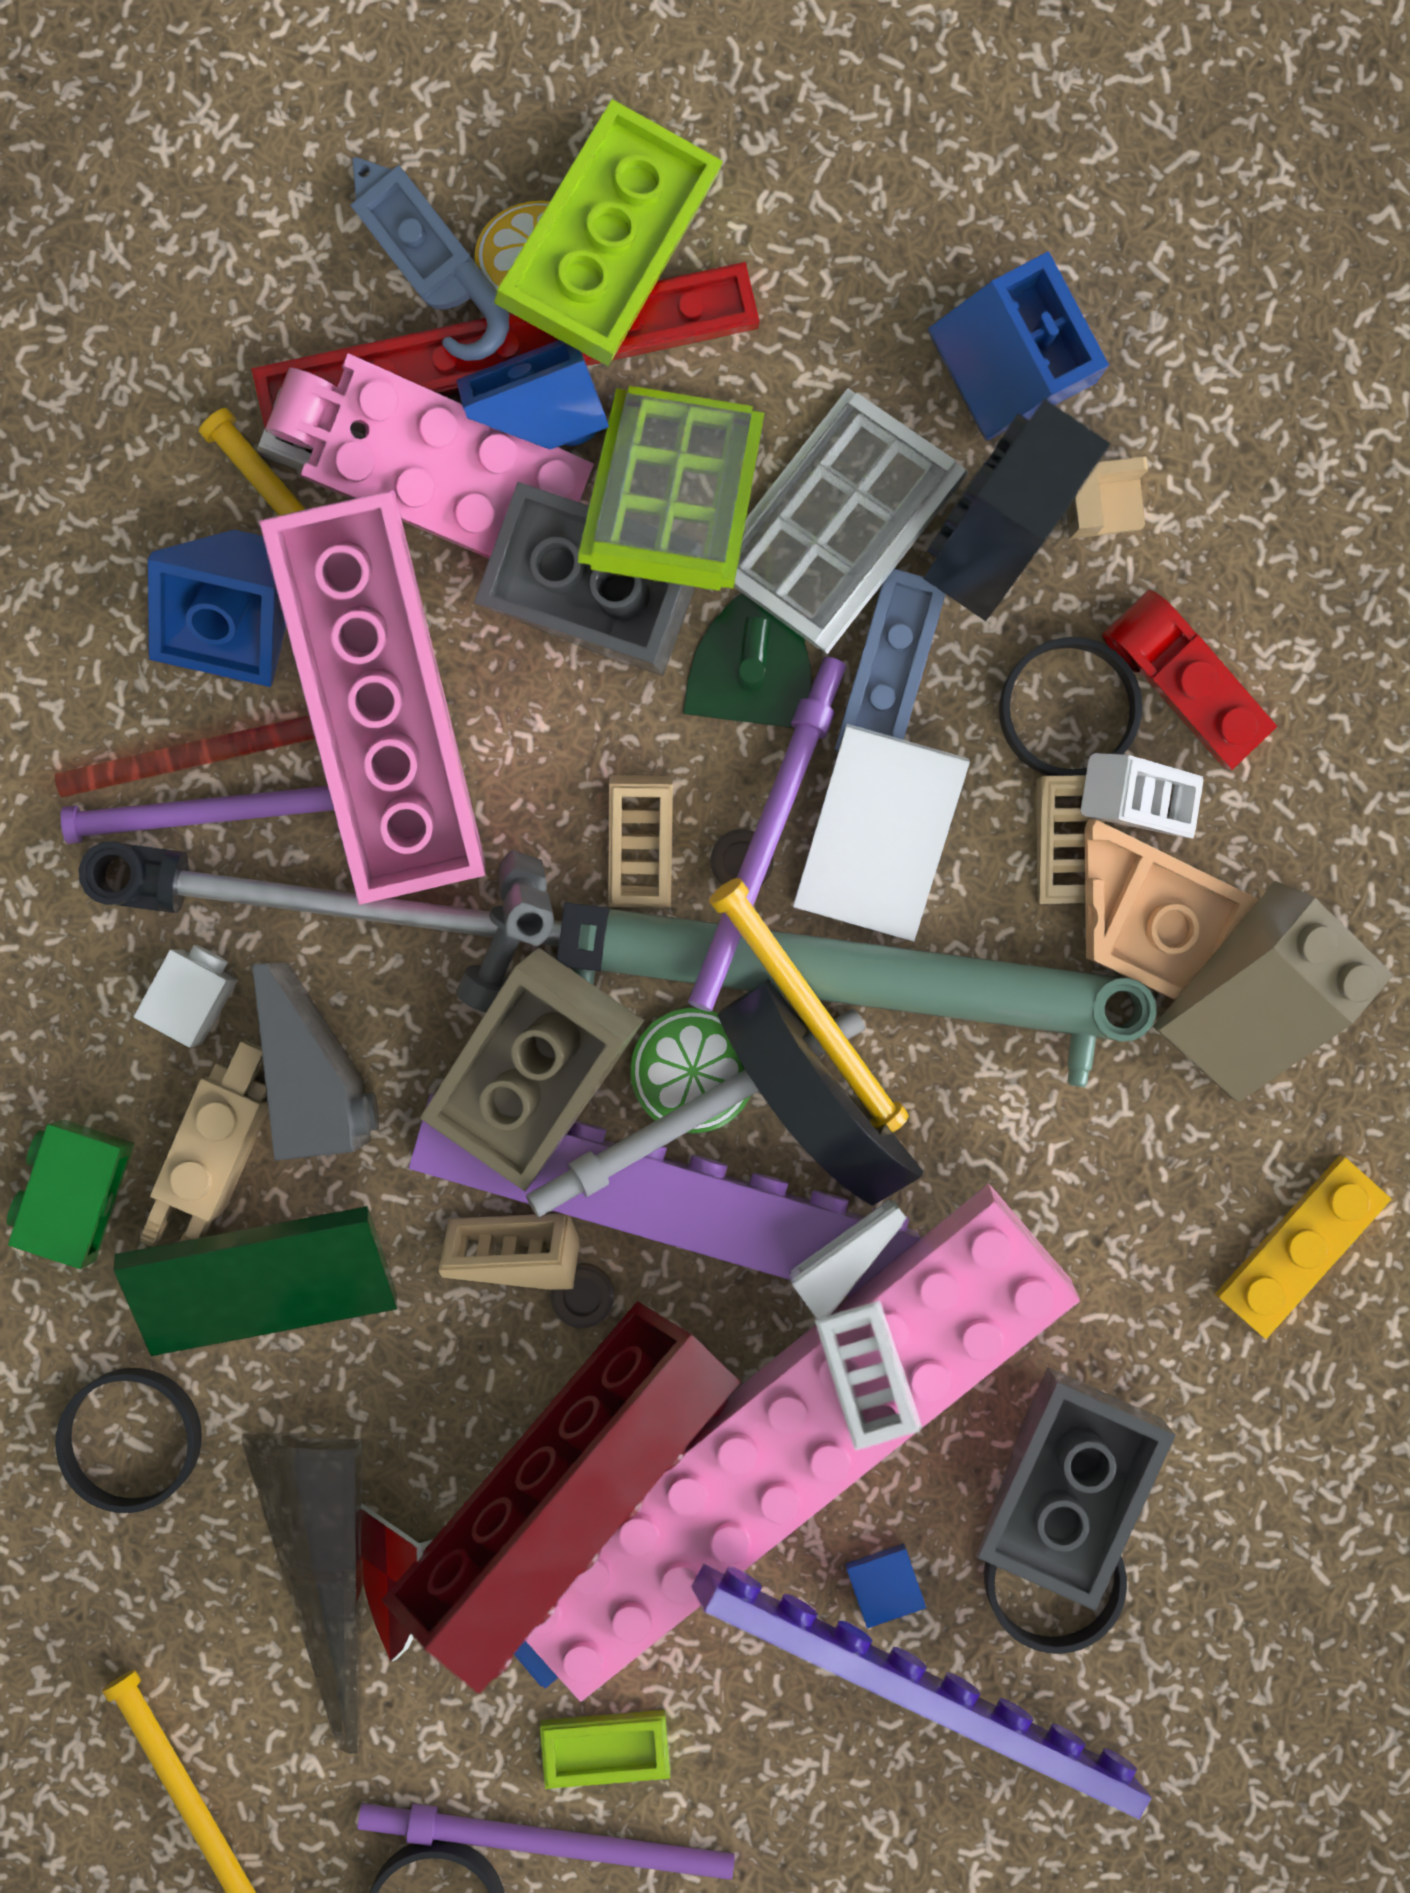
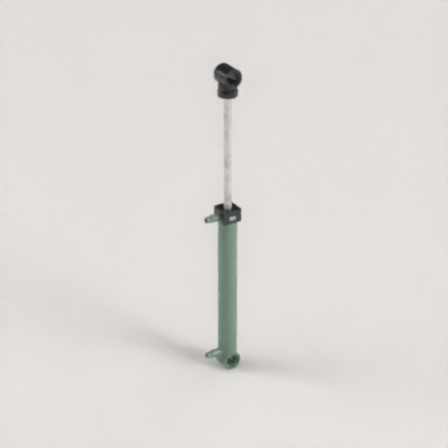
(676, 948)

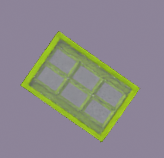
(672, 488)

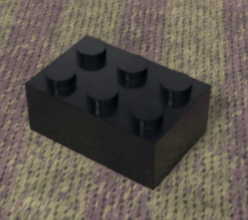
(1012, 507)

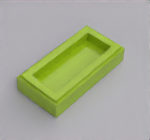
(605, 1749)

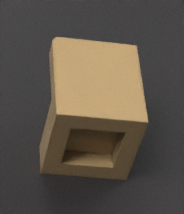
(1109, 500)

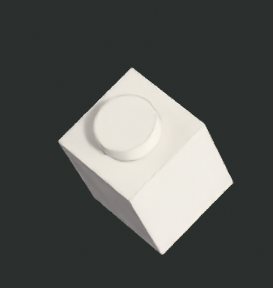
(187, 995)

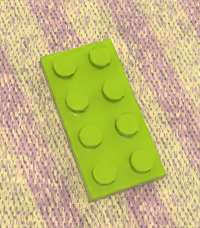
(608, 232)

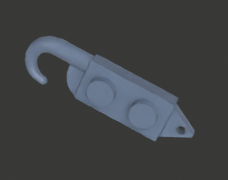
(426, 252)

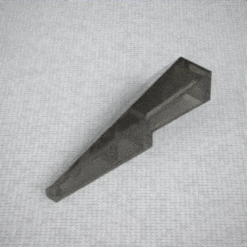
(314, 1519)

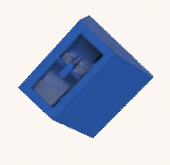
(1018, 345)

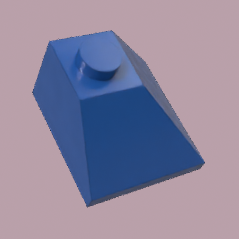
(216, 607)

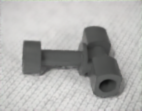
(523, 917)

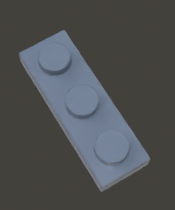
(893, 655)

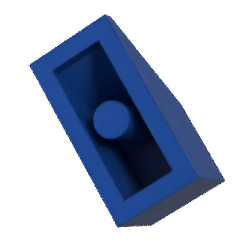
(537, 397)

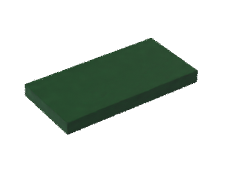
(256, 1281)

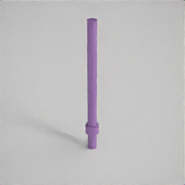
(810, 723)
(424, 1825)

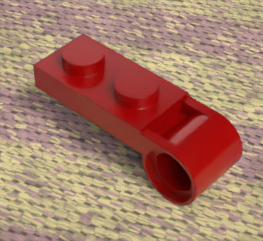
(1189, 678)

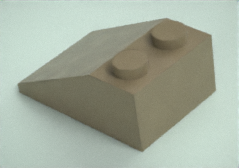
(1272, 992)
(531, 1068)

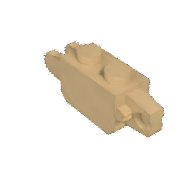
(211, 1146)

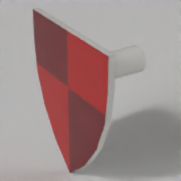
(385, 1559)

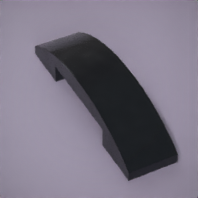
(810, 1100)

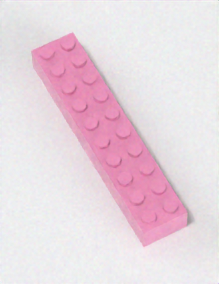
(782, 1442)

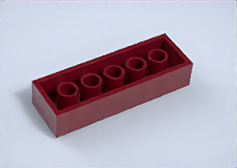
(560, 1495)

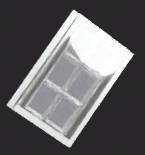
(841, 519)

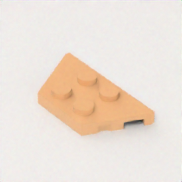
(1153, 912)

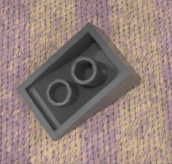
(542, 585)
(310, 1080)
(1074, 1488)

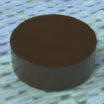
(729, 855)
(588, 1300)

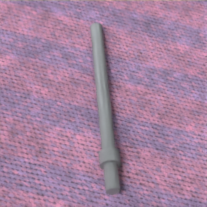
(591, 1172)

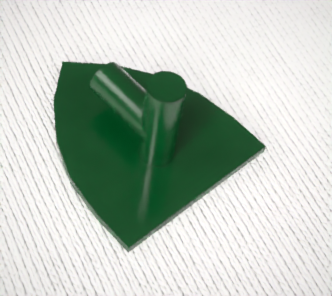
(748, 668)

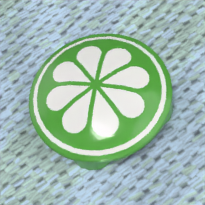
(681, 1060)

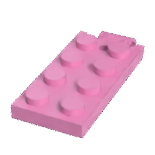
(444, 468)

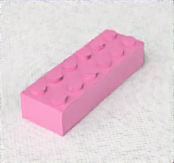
(374, 696)

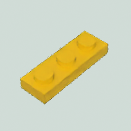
(1303, 1246)

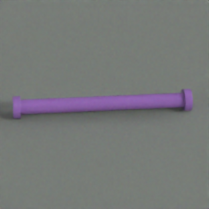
(192, 812)

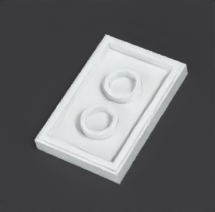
(881, 832)

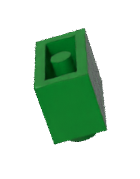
(68, 1193)

